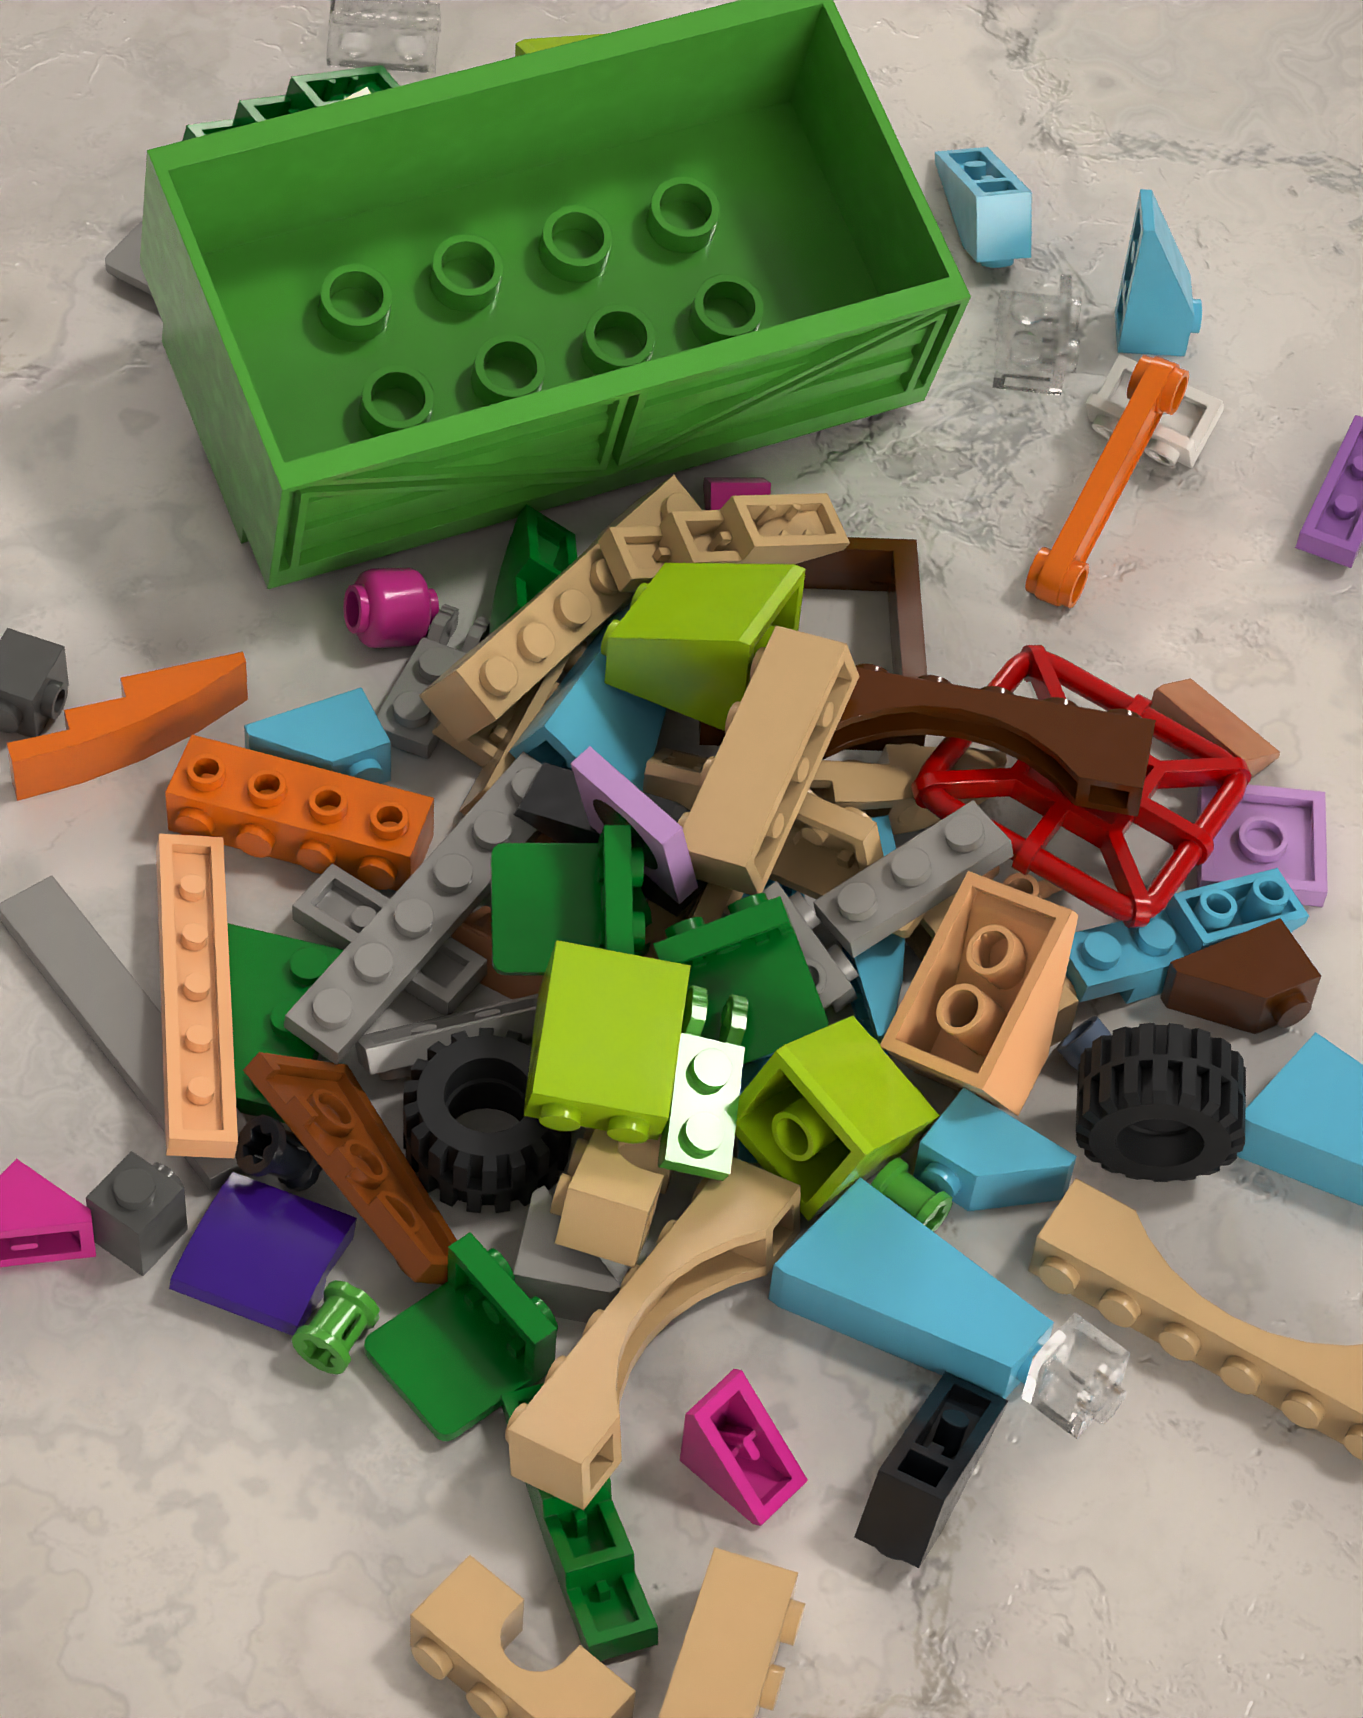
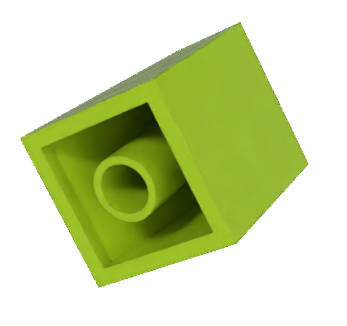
(697, 633)
(606, 1042)
(830, 1113)

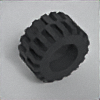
(1161, 1102)
(471, 1163)

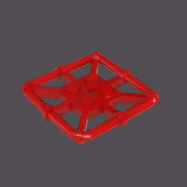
(1210, 765)

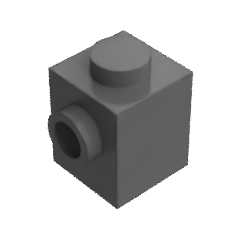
(31, 682)
(138, 1212)

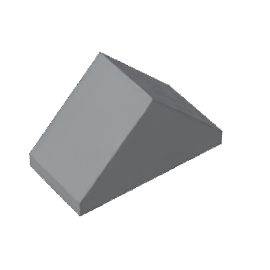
(562, 1277)

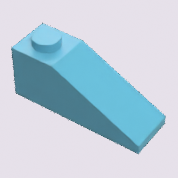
(987, 205)
(1155, 289)

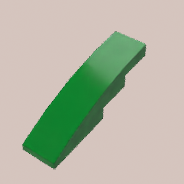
(302, 94)
(592, 1564)

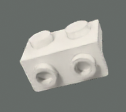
(1176, 437)

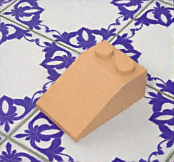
(986, 993)

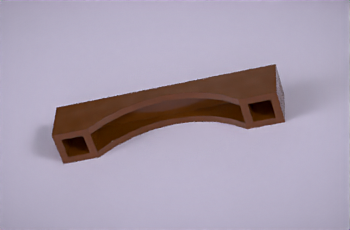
(1086, 752)

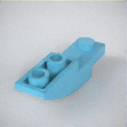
(1138, 958)

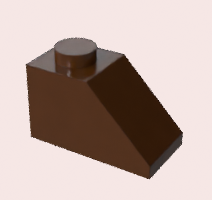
(1245, 980)

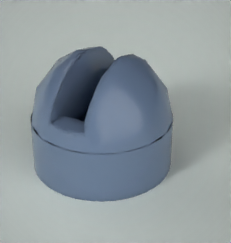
(1080, 1038)

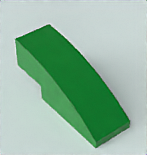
(533, 559)

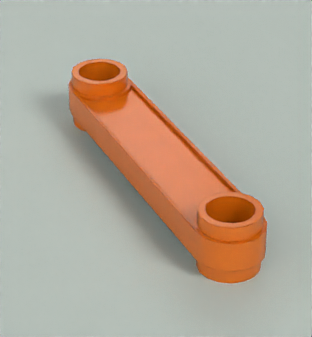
(1062, 572)

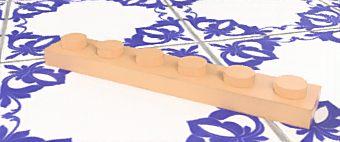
(195, 998)

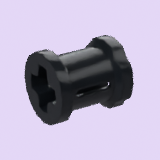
(280, 1154)

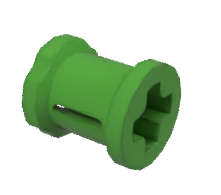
(912, 1194)
(336, 1327)

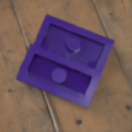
(263, 1253)

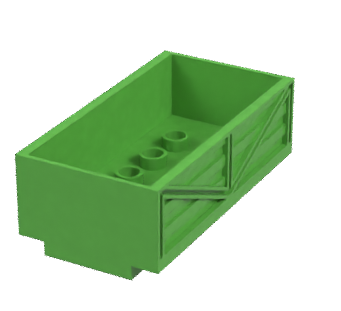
(542, 280)

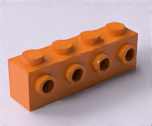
(299, 813)

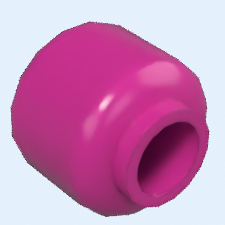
(390, 607)

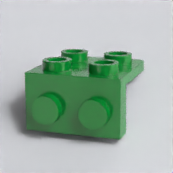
(564, 895)
(752, 957)
(465, 1342)

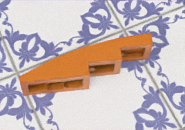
(109, 735)

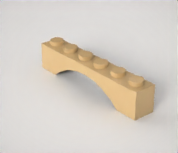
(543, 630)
(727, 1235)
(1107, 1260)

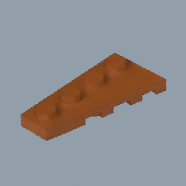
(360, 1156)

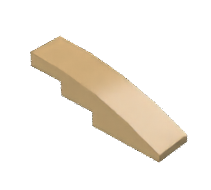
(741, 532)

